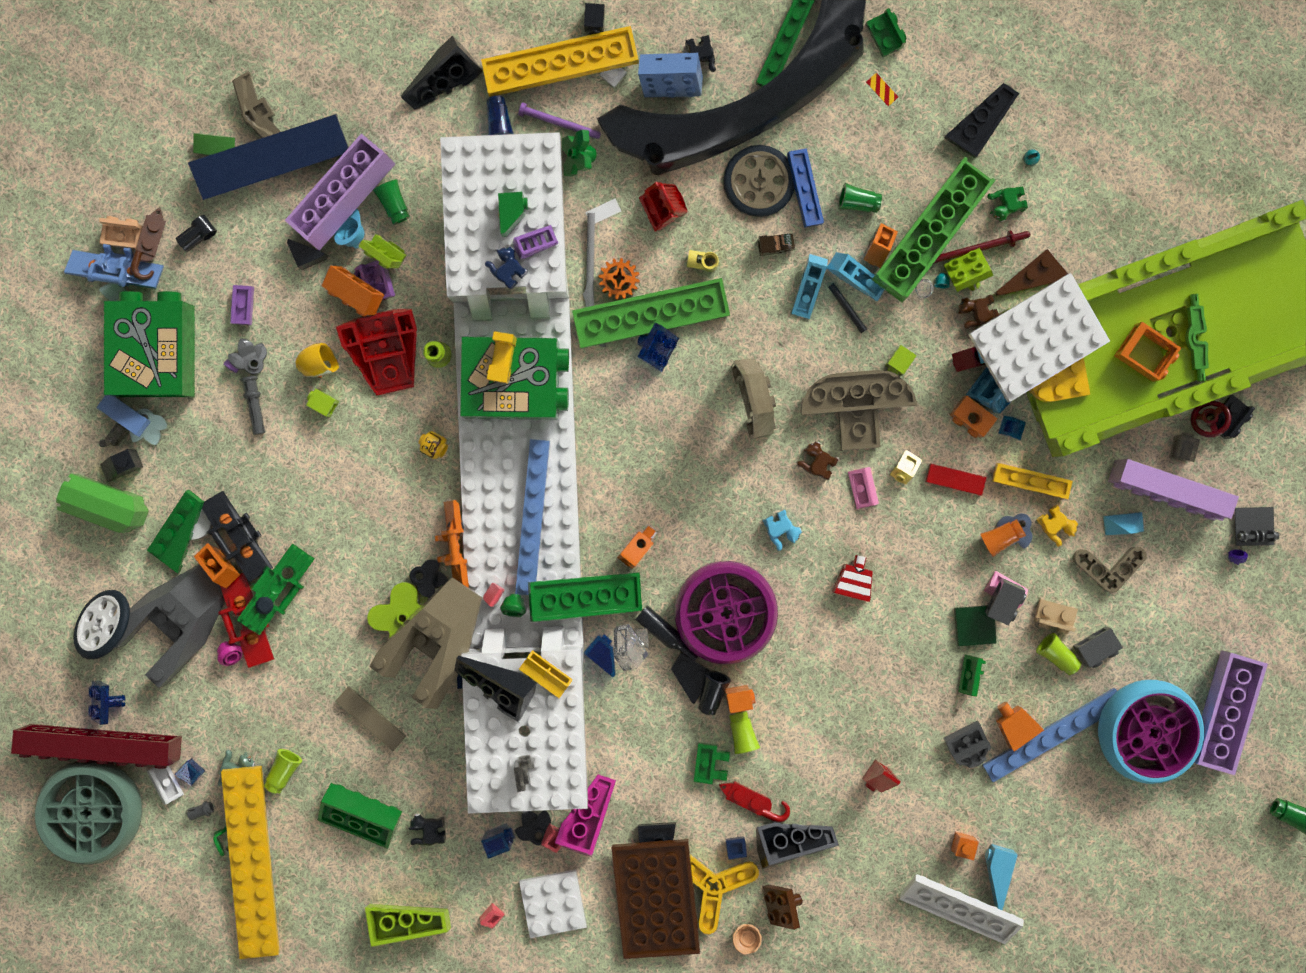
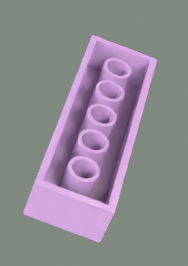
(340, 192)
(1173, 489)
(1229, 710)

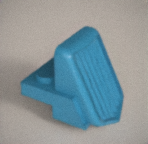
(988, 393)

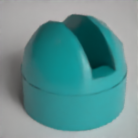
(1034, 160)
(942, 281)

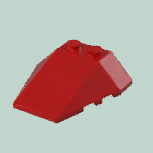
(382, 348)

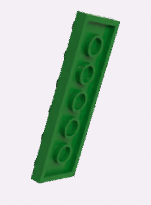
(584, 596)

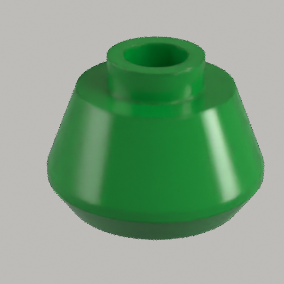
(513, 606)

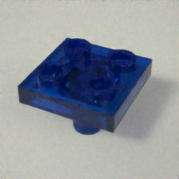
(657, 347)
(102, 702)

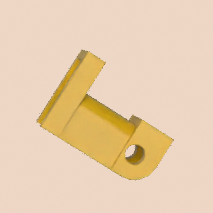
(502, 357)

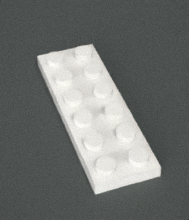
(961, 909)

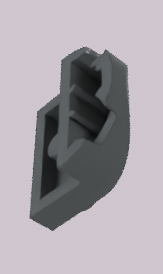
(968, 745)

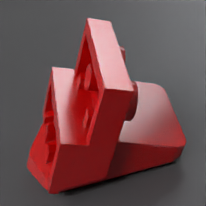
(663, 204)

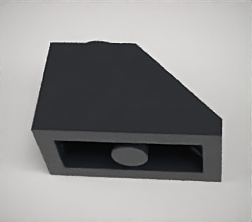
(121, 464)

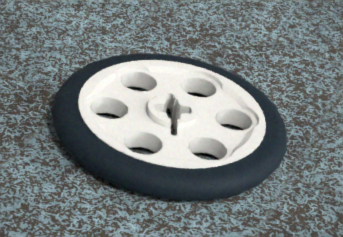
(101, 624)

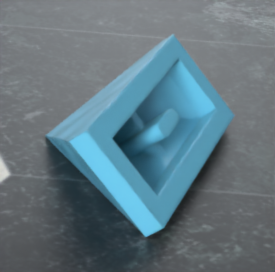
(1123, 524)

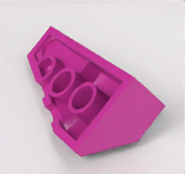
(582, 826)

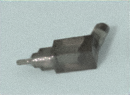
(115, 436)

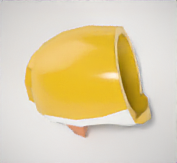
(312, 358)

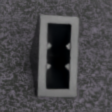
(304, 255)

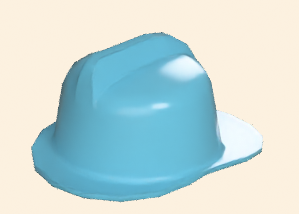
(350, 232)

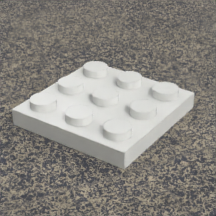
(553, 903)

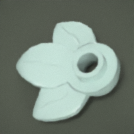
(152, 432)

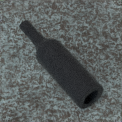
(663, 631)

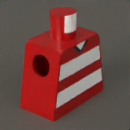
(855, 580)

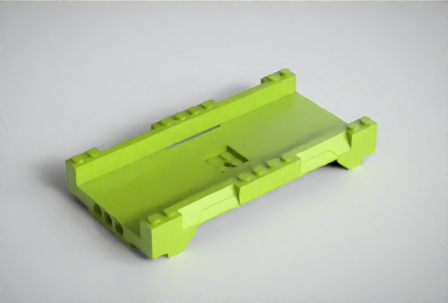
(1253, 313)

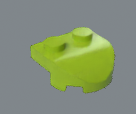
(387, 253)

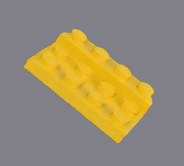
(1066, 384)

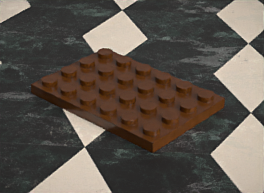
(656, 899)

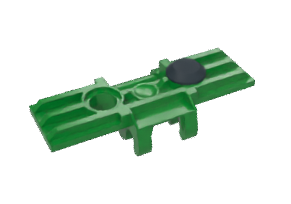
(270, 585)

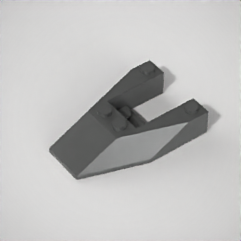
(184, 612)

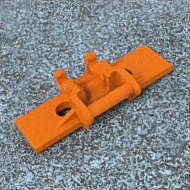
(451, 535)

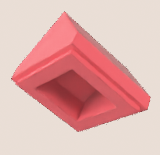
(491, 916)

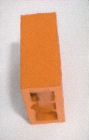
(1132, 339)

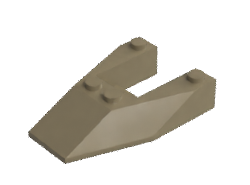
(755, 397)
(439, 630)

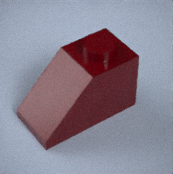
(966, 359)

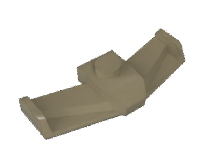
(253, 111)

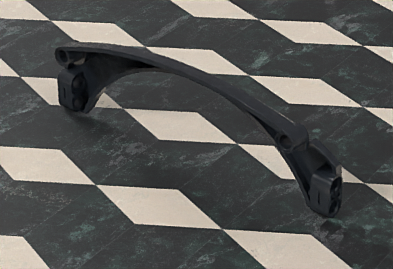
(697, 136)

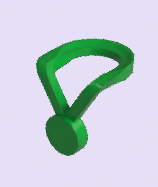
(218, 845)

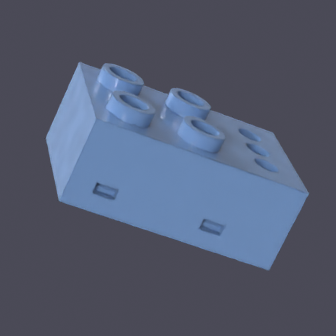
(670, 75)

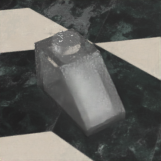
(628, 648)

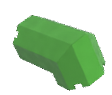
(101, 504)

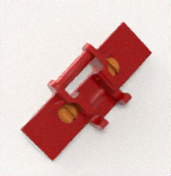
(254, 646)

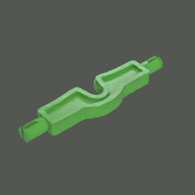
(1196, 326)

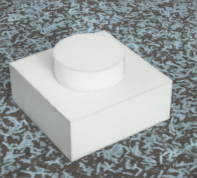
(613, 76)

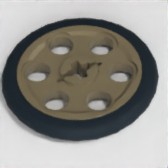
(736, 192)

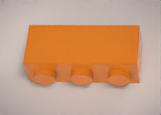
(352, 290)

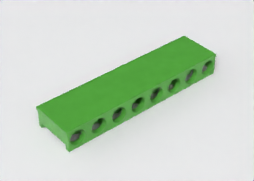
(933, 230)

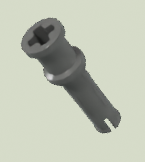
(252, 396)

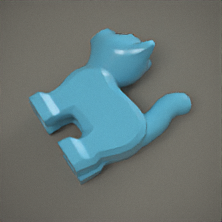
(782, 526)

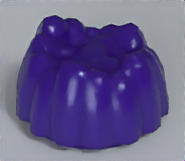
(1237, 556)

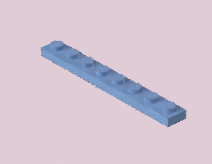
(532, 515)
(1049, 738)

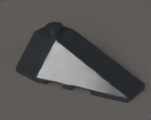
(444, 71)
(506, 687)
(787, 842)

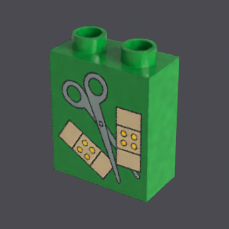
(149, 346)
(532, 386)

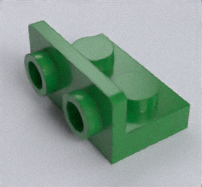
(886, 32)

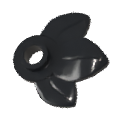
(431, 577)
(532, 825)

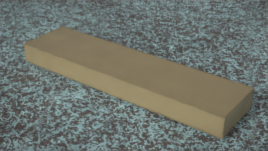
(370, 718)

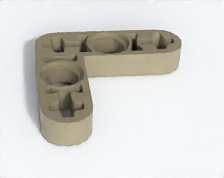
(1114, 573)

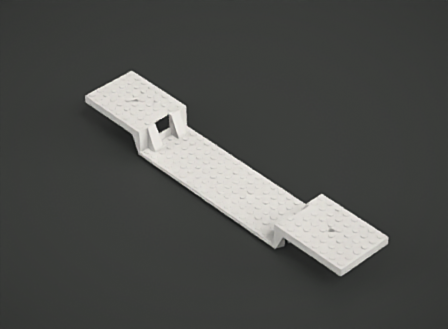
(496, 466)

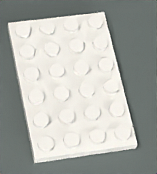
(1039, 337)

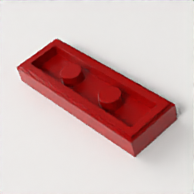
(955, 479)

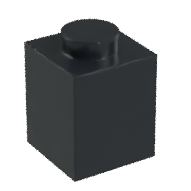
(594, 18)

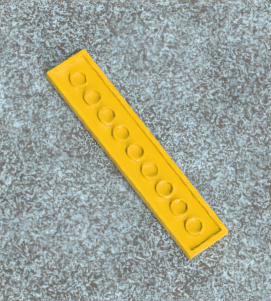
(250, 862)

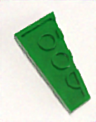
(174, 536)

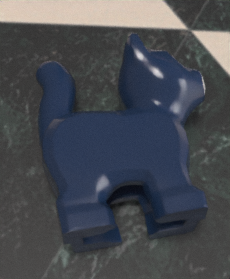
(508, 269)

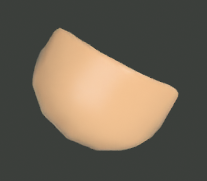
(746, 939)

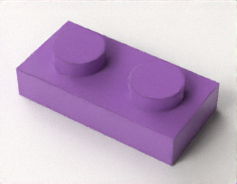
(242, 305)

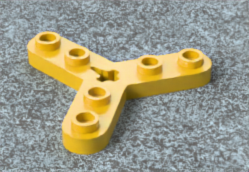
(727, 881)

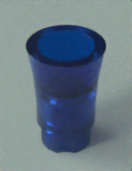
(498, 116)

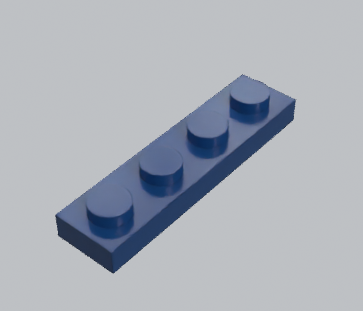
(805, 188)

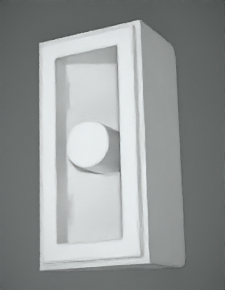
(165, 784)

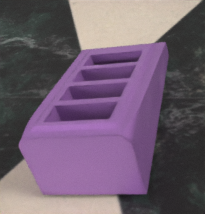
(537, 248)

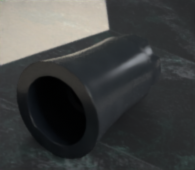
(713, 691)

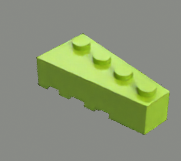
(401, 923)

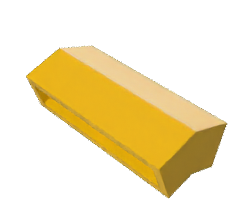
(545, 674)

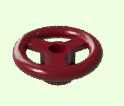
(1210, 412)

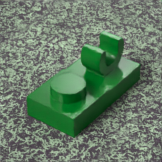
(971, 675)

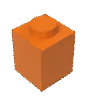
(964, 846)

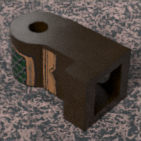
(775, 244)

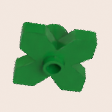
(578, 152)

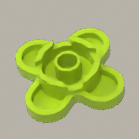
(402, 602)

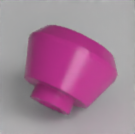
(229, 653)

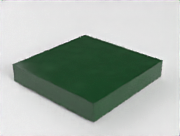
(974, 626)

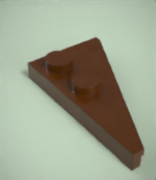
(1039, 272)

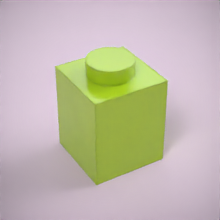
(900, 360)
(322, 402)

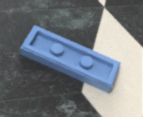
(123, 415)

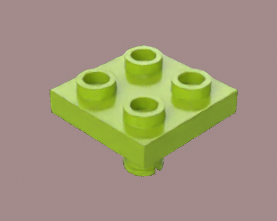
(968, 270)

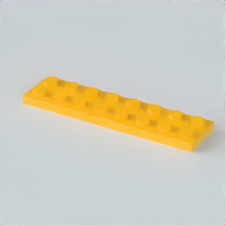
(560, 61)

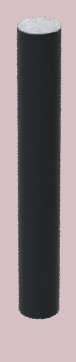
(847, 308)

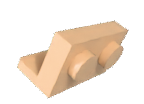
(120, 233)

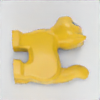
(1055, 523)

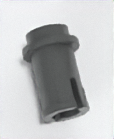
(201, 810)

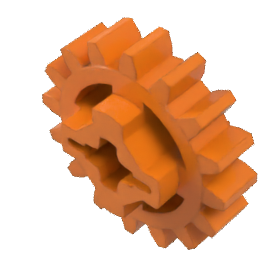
(628, 280)

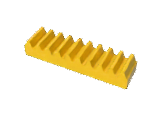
(1032, 481)

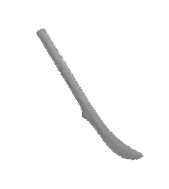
(589, 289)

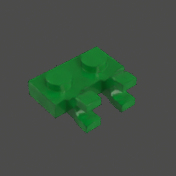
(705, 764)

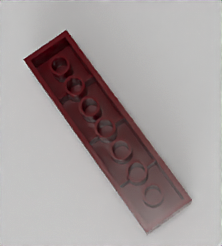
(96, 745)

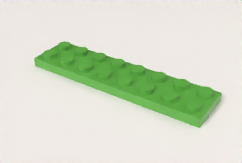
(638, 314)

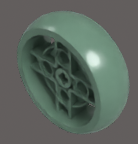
(88, 847)

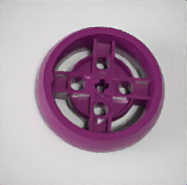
(687, 622)

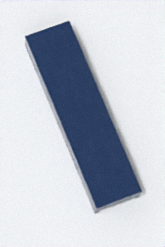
(269, 157)

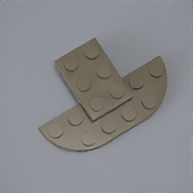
(857, 401)

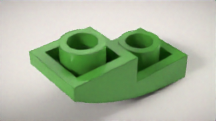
(211, 144)

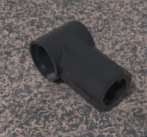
(200, 230)

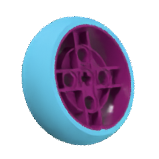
(1176, 752)

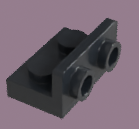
(1239, 415)

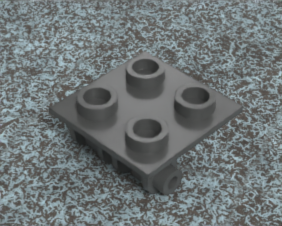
(1255, 526)

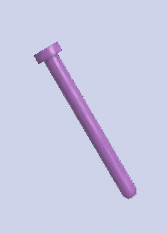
(556, 121)

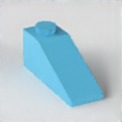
(854, 274)
(809, 286)
(1000, 867)

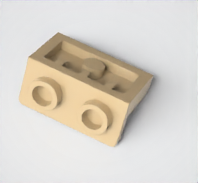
(1055, 615)

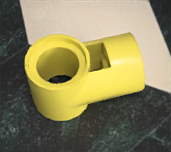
(692, 260)

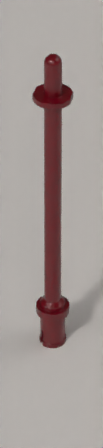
(1009, 239)

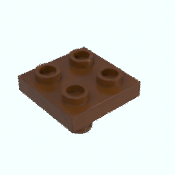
(782, 906)

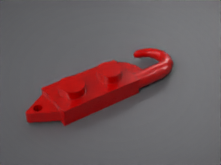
(753, 801)

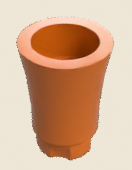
(1002, 537)

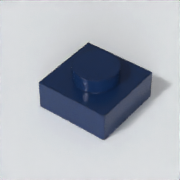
(736, 847)

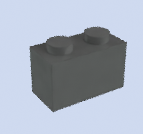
(1005, 601)
(1098, 647)

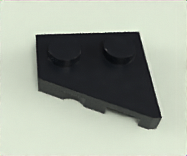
(690, 676)

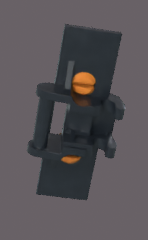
(241, 532)

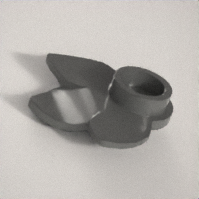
(246, 354)

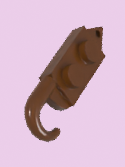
(148, 243)

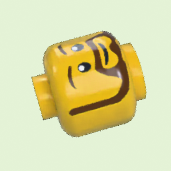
(433, 445)

